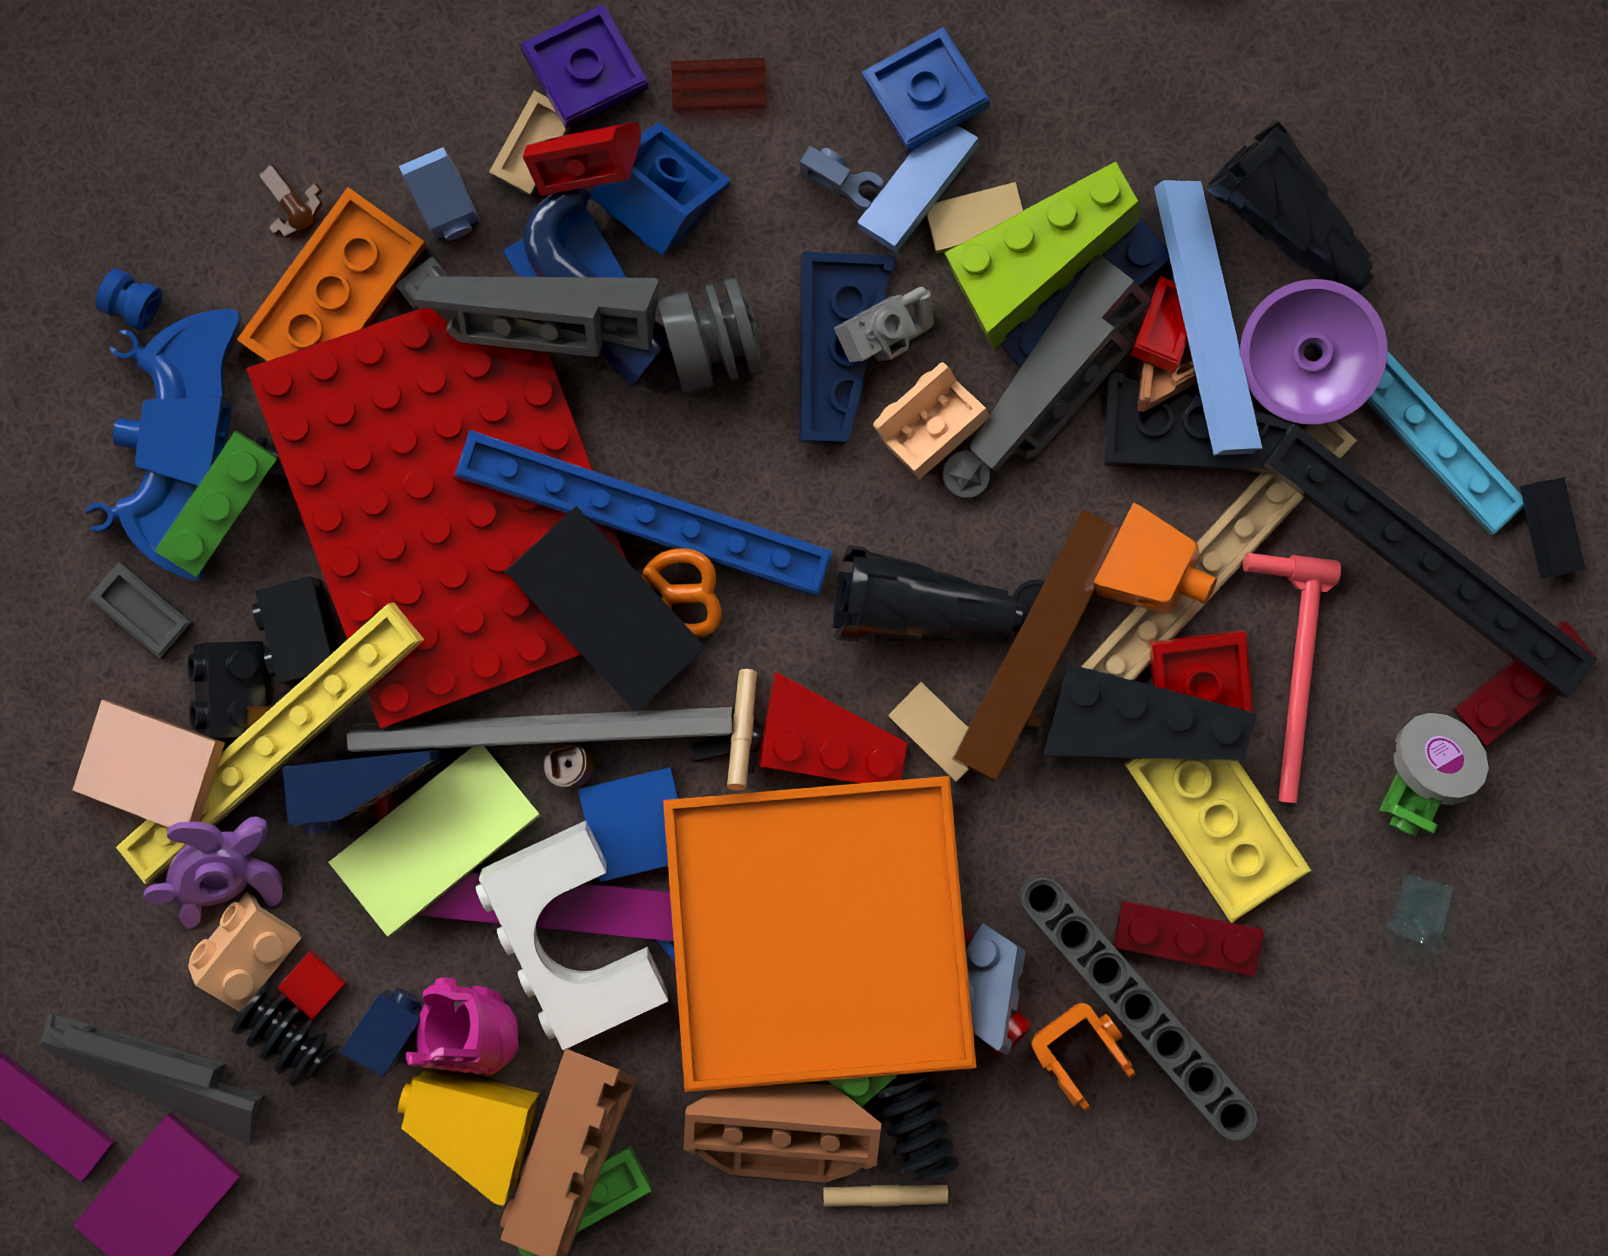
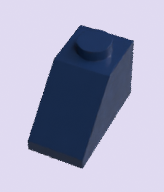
(385, 1031)

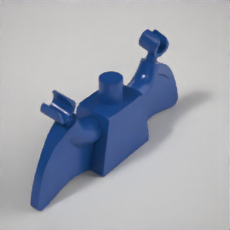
(177, 430)

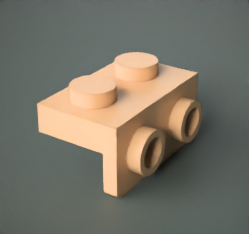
(930, 420)
(241, 952)

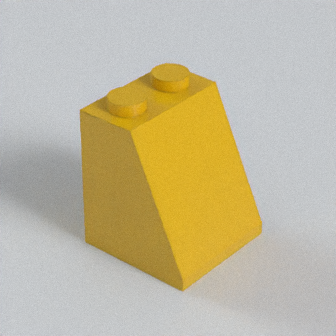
(471, 1126)

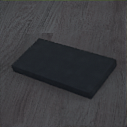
(605, 608)

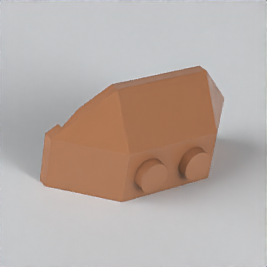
(782, 1132)

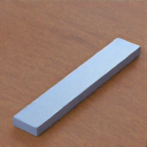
(1207, 318)

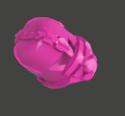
(472, 1038)

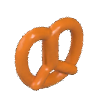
(687, 593)

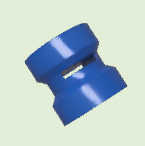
(129, 299)

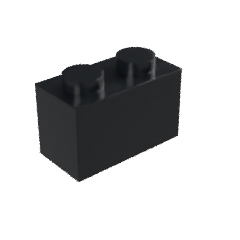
(295, 628)

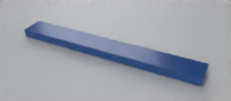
(643, 513)

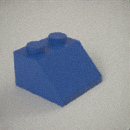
(665, 191)

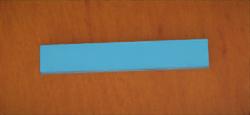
(1443, 448)

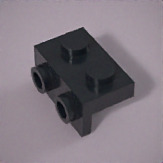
(226, 683)

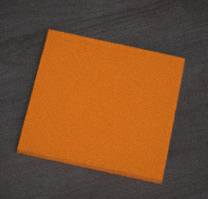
(818, 934)

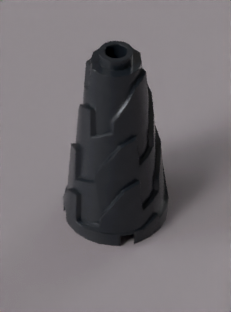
(1290, 205)
(908, 601)

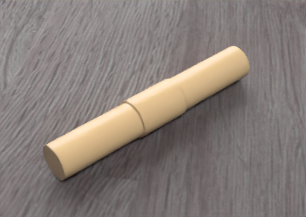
(742, 730)
(885, 1195)

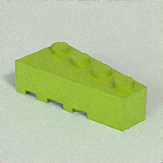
(1041, 250)

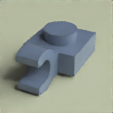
(830, 172)

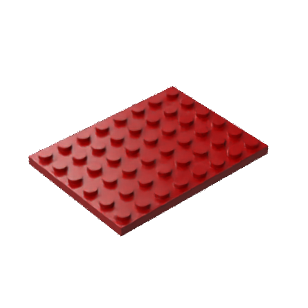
(372, 459)

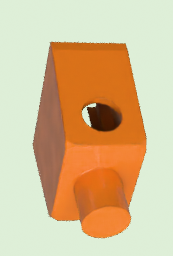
(1152, 565)

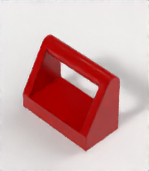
(583, 158)

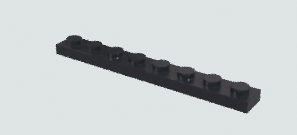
(1429, 561)

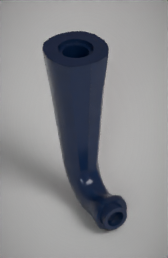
(552, 260)

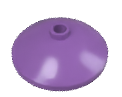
(1320, 314)

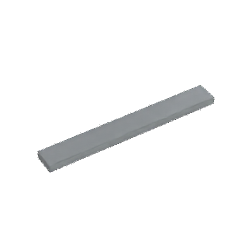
(541, 729)

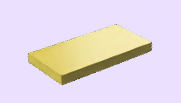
(1222, 829)

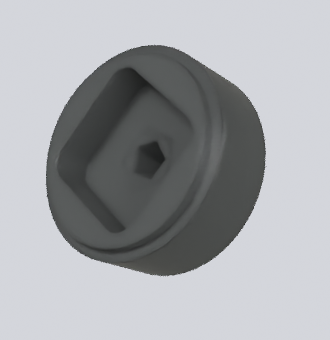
(965, 475)

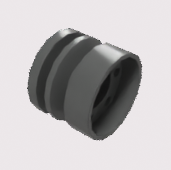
(710, 335)

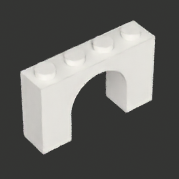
(572, 1001)

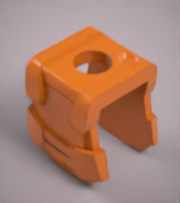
(1103, 1028)

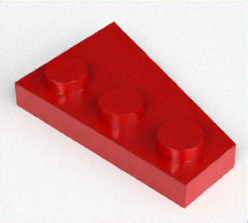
(825, 740)

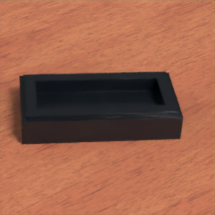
(1552, 527)

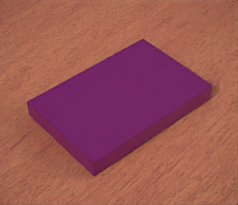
(159, 1194)

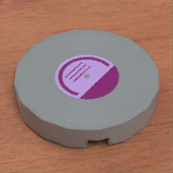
(1440, 758)

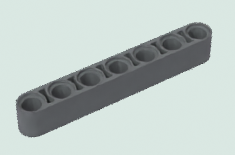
(1153, 1022)

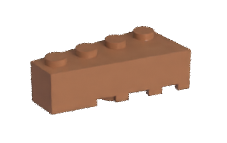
(566, 1155)

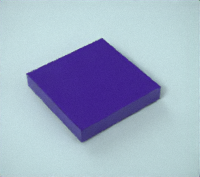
(584, 66)

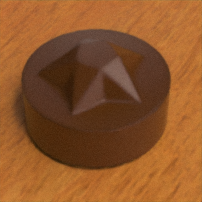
(568, 764)

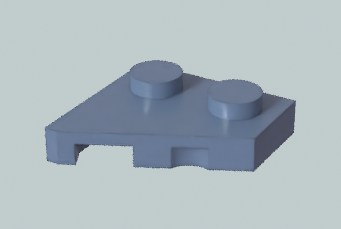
(993, 985)

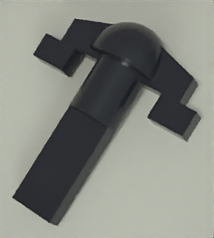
(722, 746)

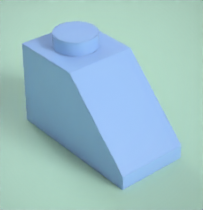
(440, 194)

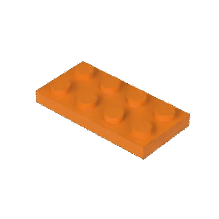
(335, 280)

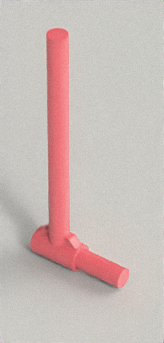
(1312, 577)

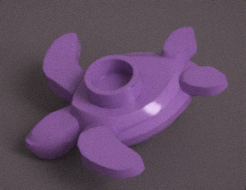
(215, 868)

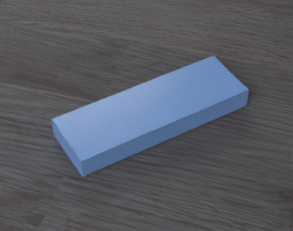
(917, 187)

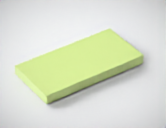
(434, 839)

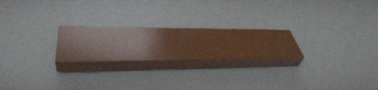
(1036, 648)

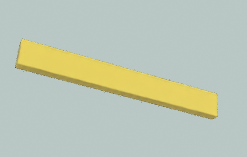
(285, 730)

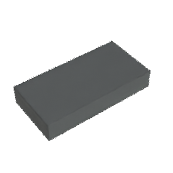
(140, 610)

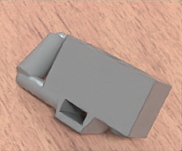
(886, 325)

